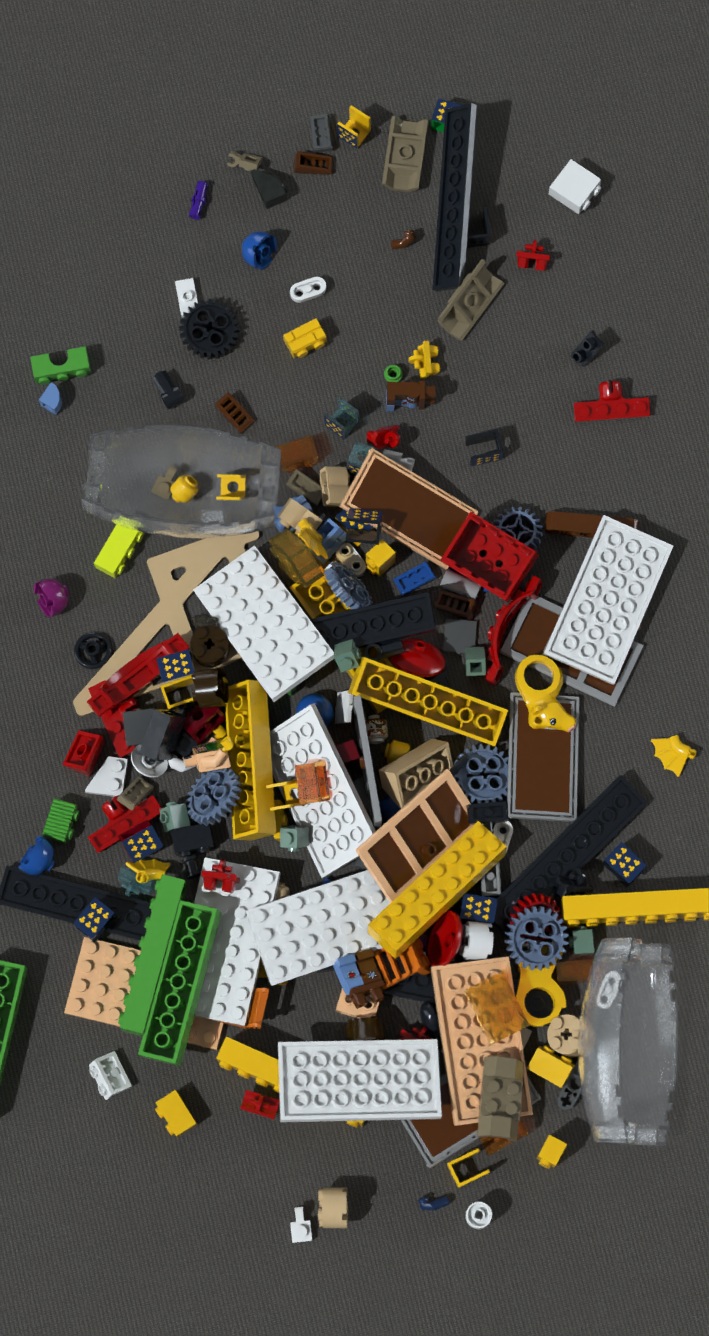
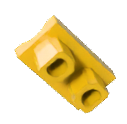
(422, 360)

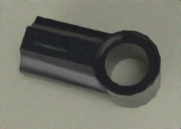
(169, 393)
(385, 649)

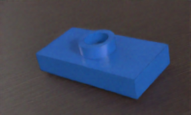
(414, 578)

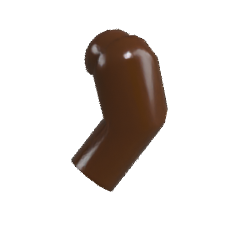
(405, 242)

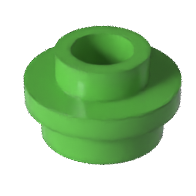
(393, 368)

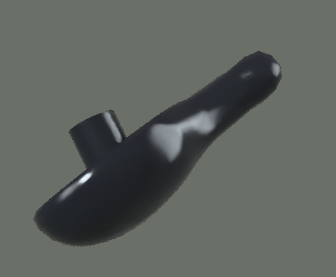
(430, 1020)

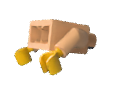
(212, 754)

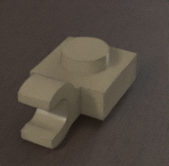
(246, 161)
(163, 483)

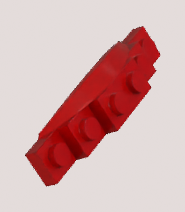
(503, 619)
(134, 675)

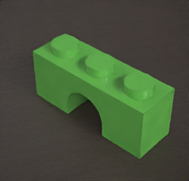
(76, 365)

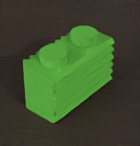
(60, 821)

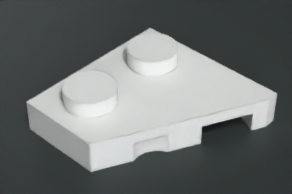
(109, 778)

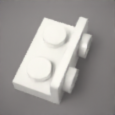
(109, 1075)

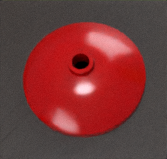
(419, 658)
(444, 939)

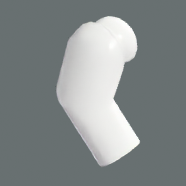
(178, 764)

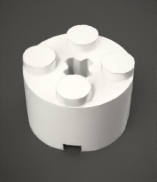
(476, 941)

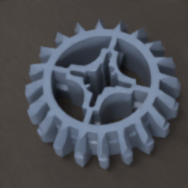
(524, 532)

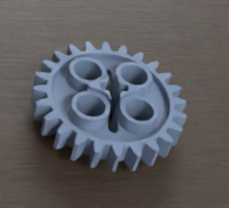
(347, 586)
(480, 758)
(224, 788)
(539, 920)

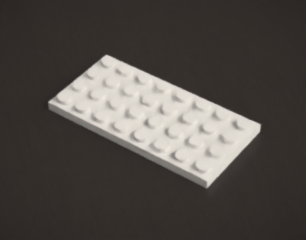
(608, 600)
(264, 623)
(334, 824)
(316, 926)
(235, 955)
(359, 1080)

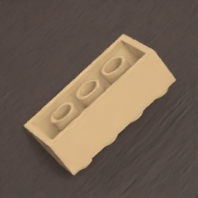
(415, 770)

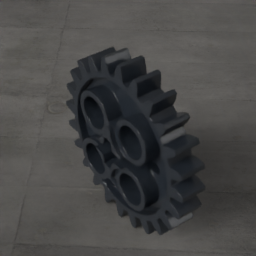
(214, 313)

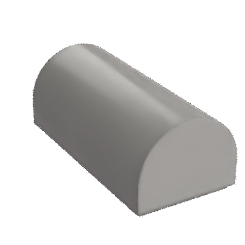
(460, 585)
(491, 882)

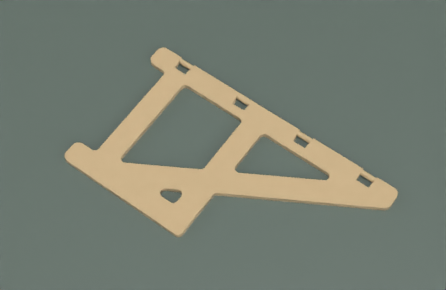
(199, 561)

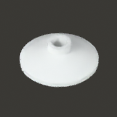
(146, 767)

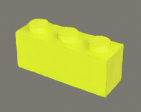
(116, 550)

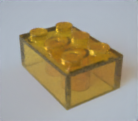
(295, 558)
(496, 1008)

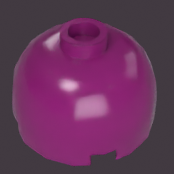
(52, 596)

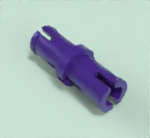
(198, 200)

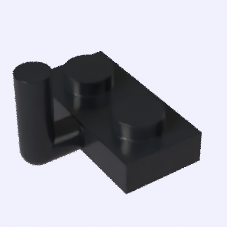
(487, 814)

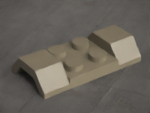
(404, 155)
(469, 301)
(500, 1098)

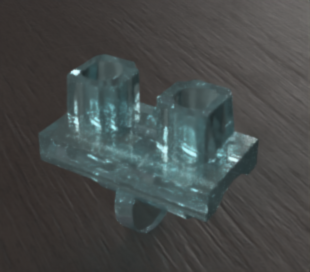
(129, 882)

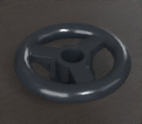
(104, 642)

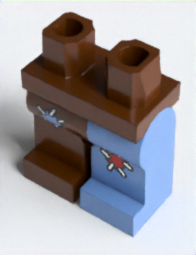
(409, 394)
(360, 978)

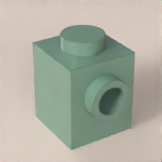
(347, 655)
(475, 661)
(174, 816)
(294, 837)
(581, 941)

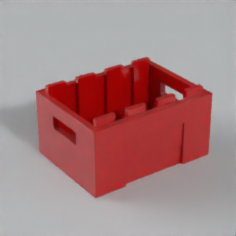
(480, 535)

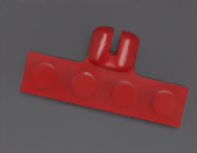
(611, 405)
(114, 722)
(122, 820)

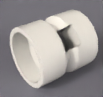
(478, 1215)

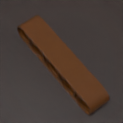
(579, 524)

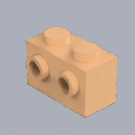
(348, 1008)

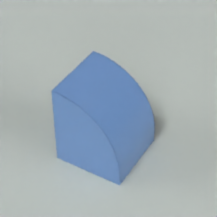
(51, 399)

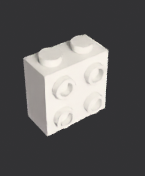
(575, 187)

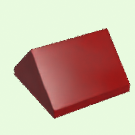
(84, 752)

